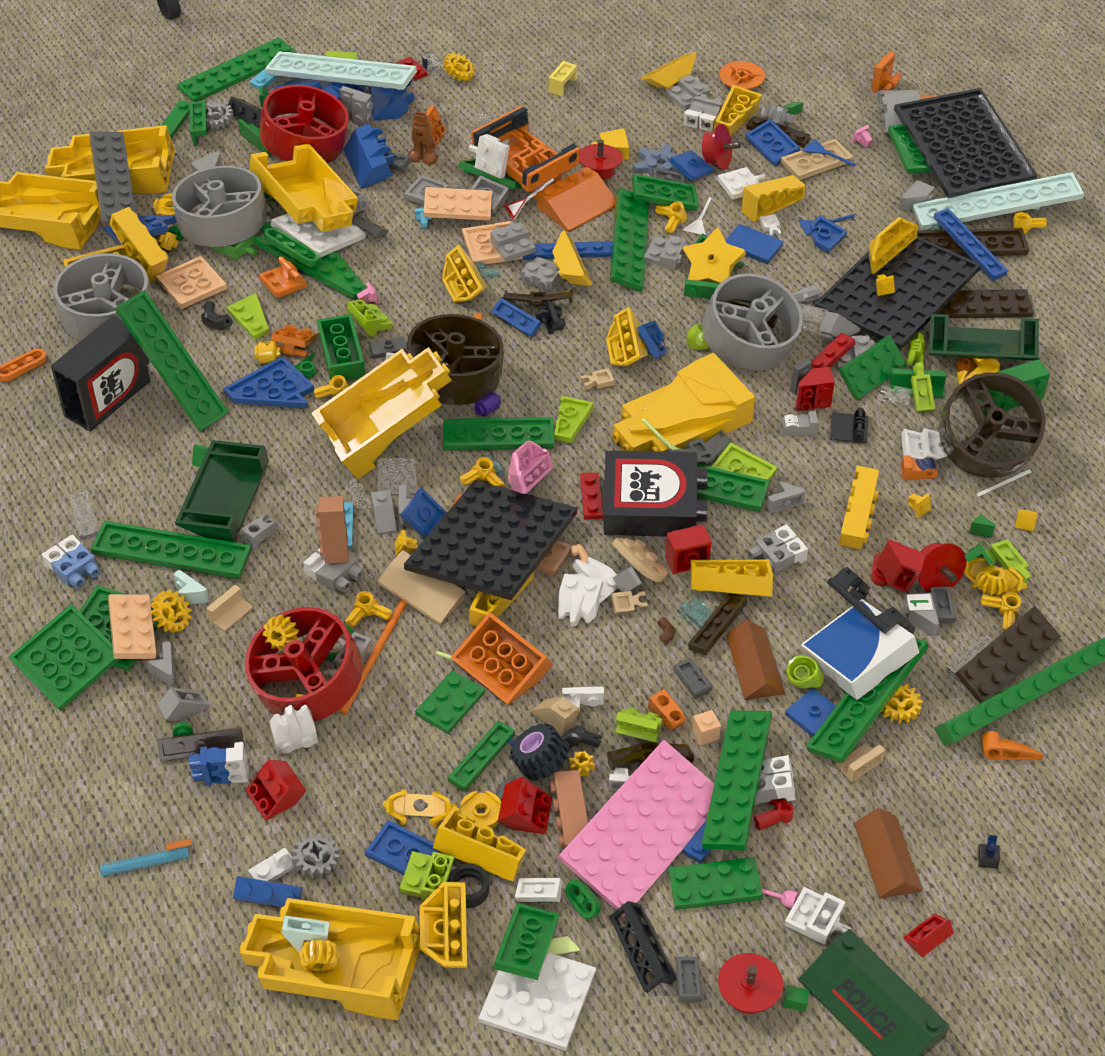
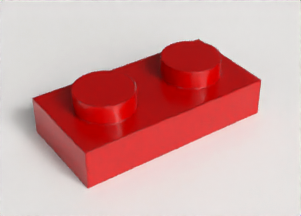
(421, 72)

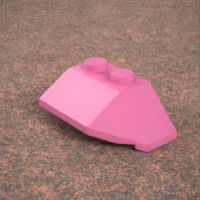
(528, 466)

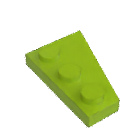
(249, 316)
(571, 418)
(744, 462)

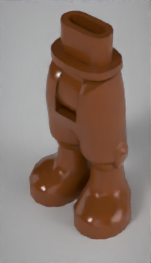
(422, 135)

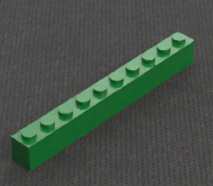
(1021, 692)

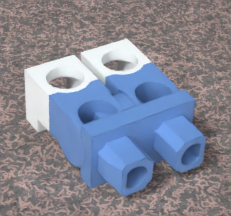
(71, 563)

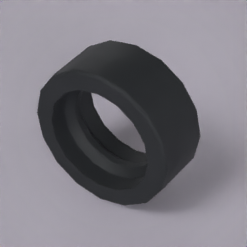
(169, 8)
(475, 871)

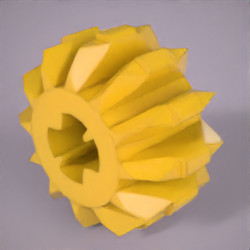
(993, 580)
(280, 631)
(319, 955)

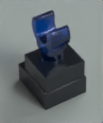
(989, 853)

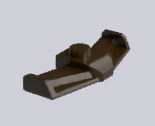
(538, 298)
(640, 753)

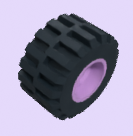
(539, 751)

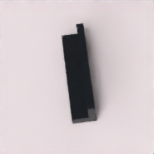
(245, 111)
(649, 944)

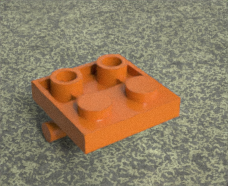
(883, 74)
(436, 125)
(283, 279)
(292, 338)

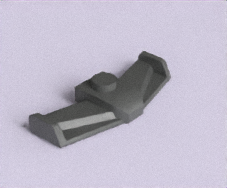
(706, 451)

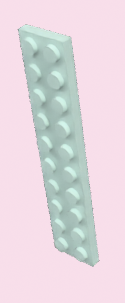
(341, 70)
(1002, 199)

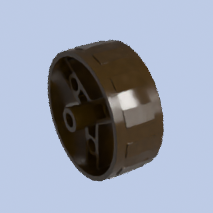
(463, 346)
(990, 426)

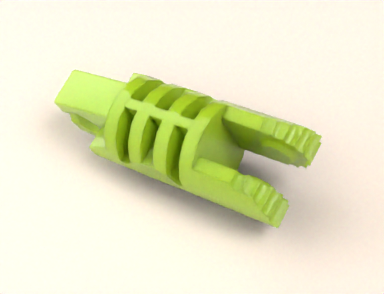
(916, 350)

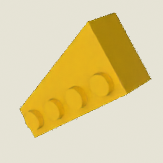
(738, 108)
(771, 196)
(139, 242)
(860, 508)
(732, 576)
(488, 603)
(478, 845)

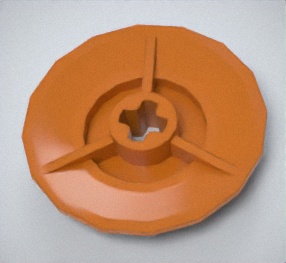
(742, 74)

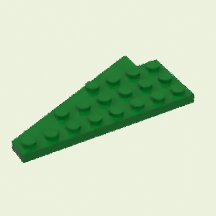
(331, 268)

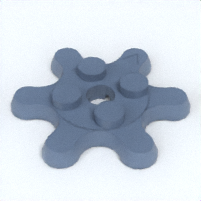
(652, 158)

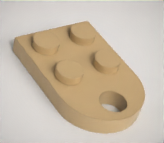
(641, 558)

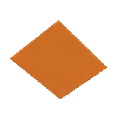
(178, 844)

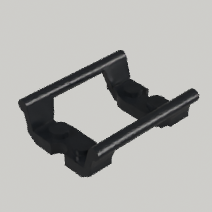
(860, 589)

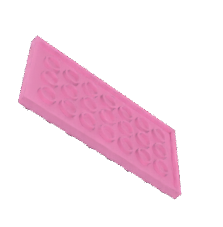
(641, 827)

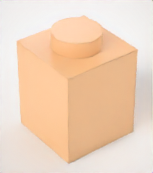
(706, 727)

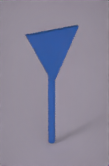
(816, 147)
(805, 224)

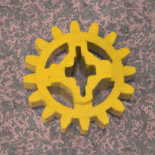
(459, 67)
(171, 611)
(903, 705)

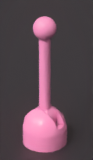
(788, 898)

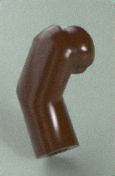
(668, 630)

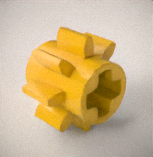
(167, 241)
(582, 762)

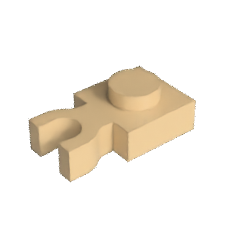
(599, 378)
(625, 602)

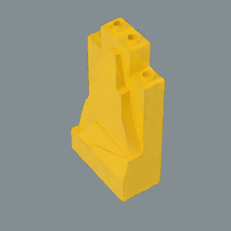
(148, 157)
(307, 188)
(53, 207)
(382, 407)
(692, 407)
(373, 963)

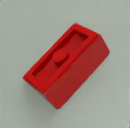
(929, 934)

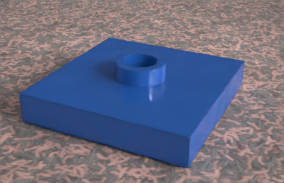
(691, 165)
(423, 513)
(810, 711)

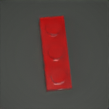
(833, 351)
(591, 496)

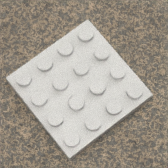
(312, 237)
(540, 1008)

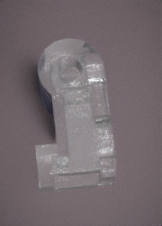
(432, 64)

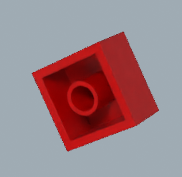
(685, 546)

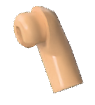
(580, 550)

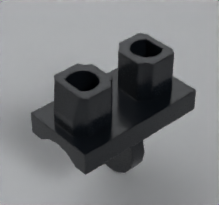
(551, 317)

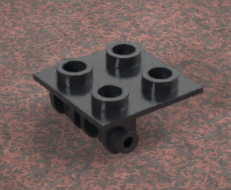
(850, 426)

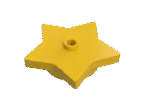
(713, 258)

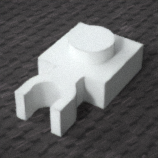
(771, 224)

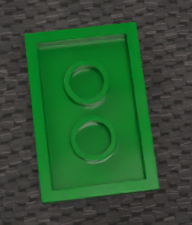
(450, 702)

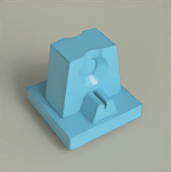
(419, 215)

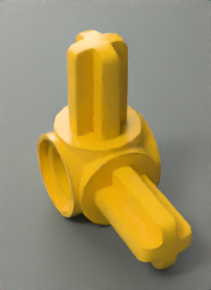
(675, 213)
(1024, 221)
(332, 388)
(482, 471)
(366, 606)
(1007, 611)

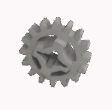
(777, 114)
(216, 115)
(318, 852)

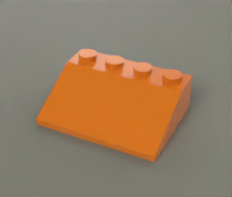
(576, 199)
(501, 659)

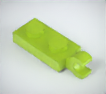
(922, 389)
(1009, 556)

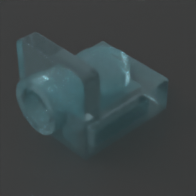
(695, 611)

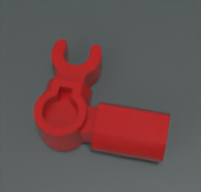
(782, 811)

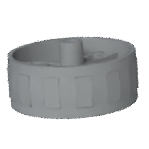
(230, 210)
(106, 275)
(754, 344)

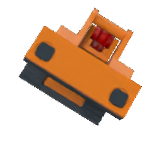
(528, 157)

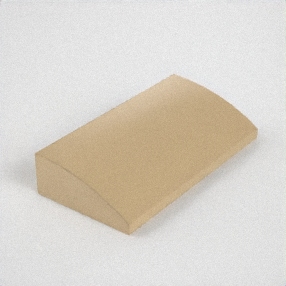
(428, 595)

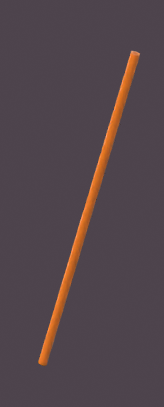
(378, 648)

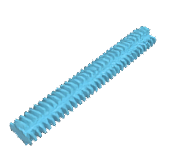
(142, 861)

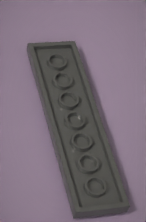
(111, 173)

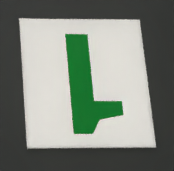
(919, 602)

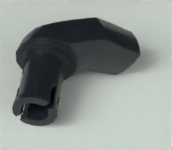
(214, 320)
(579, 734)

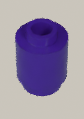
(487, 405)

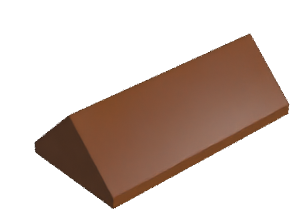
(754, 661)
(887, 854)

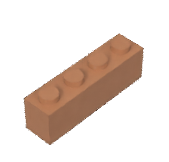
(333, 529)
(569, 805)

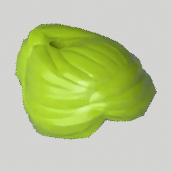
(695, 338)
(804, 672)

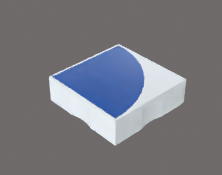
(858, 652)

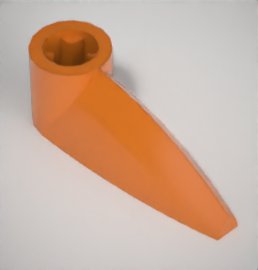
(1005, 749)

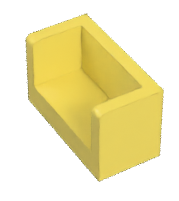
(563, 73)

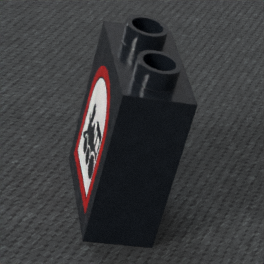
(100, 374)
(652, 492)

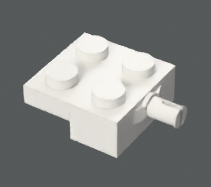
(491, 155)
(735, 181)
(816, 915)

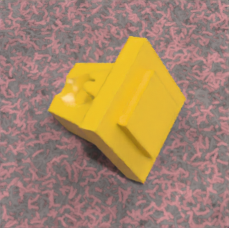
(885, 285)
(920, 504)
(1026, 519)
(405, 543)

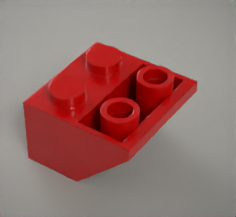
(815, 390)
(900, 565)
(275, 788)
(525, 807)

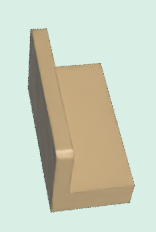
(228, 609)
(861, 761)

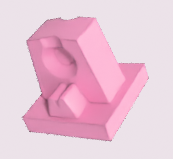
(862, 136)
(368, 295)

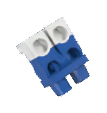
(220, 765)

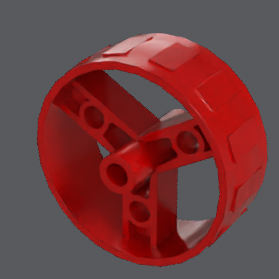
(307, 102)
(303, 662)

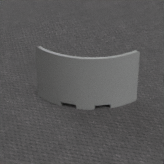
(886, 101)

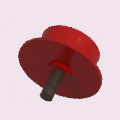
(718, 147)
(601, 158)
(942, 566)
(750, 983)

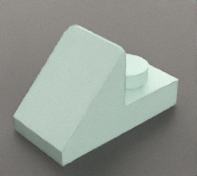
(192, 590)
(301, 929)

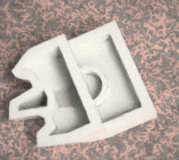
(922, 444)
(597, 570)
(579, 598)
(293, 730)

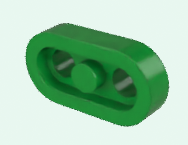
(583, 901)

